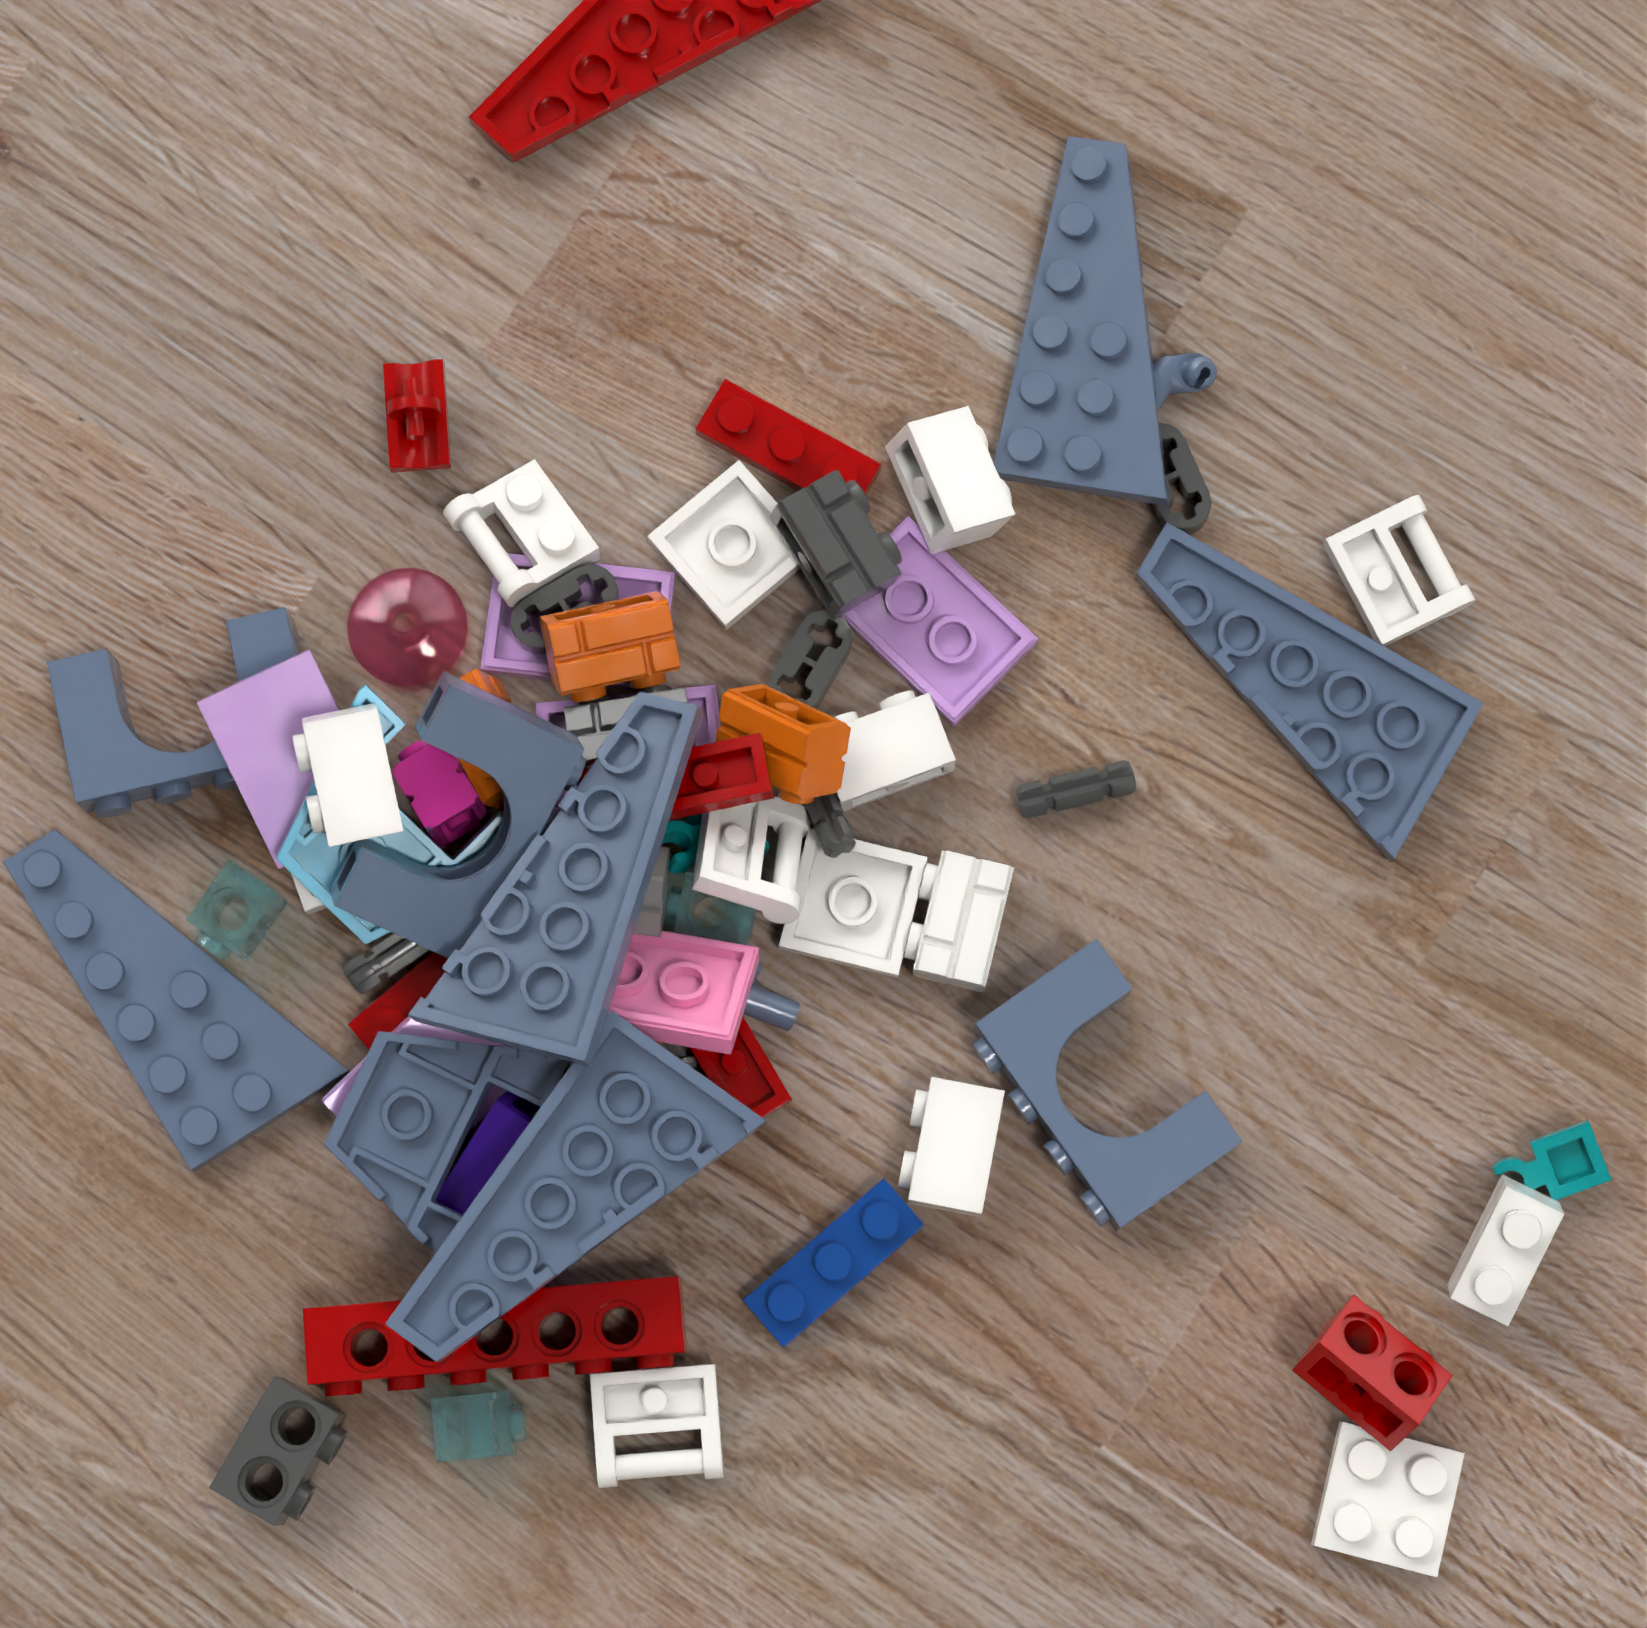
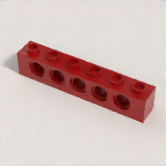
(334, 1333)

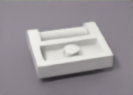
(536, 521)
(1382, 580)
(733, 853)
(654, 1404)

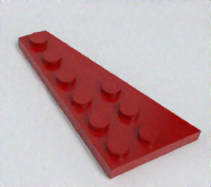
(611, 56)

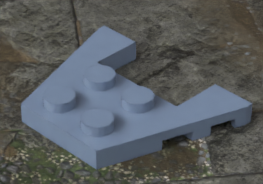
(415, 1112)

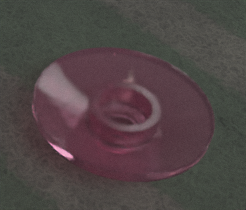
(413, 655)

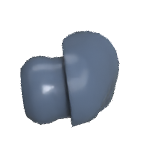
(1182, 375)
(770, 1006)

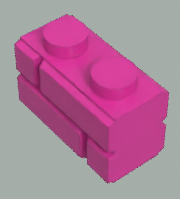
(439, 793)

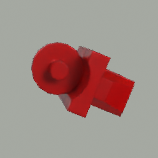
(417, 416)

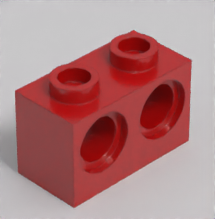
(1372, 1373)

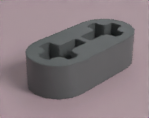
(1189, 481)
(557, 597)
(800, 649)

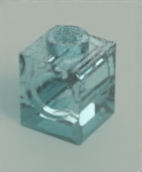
(231, 886)
(681, 907)
(477, 1426)

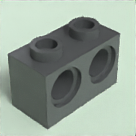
(266, 1441)

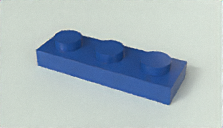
(833, 1263)

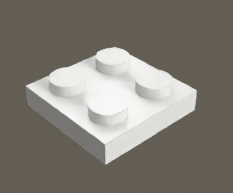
(727, 545)
(855, 905)
(1388, 1502)

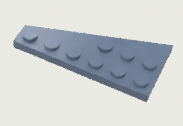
(1085, 368)
(1339, 701)
(565, 915)
(187, 1029)
(578, 1174)

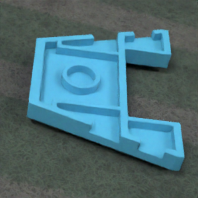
(317, 864)

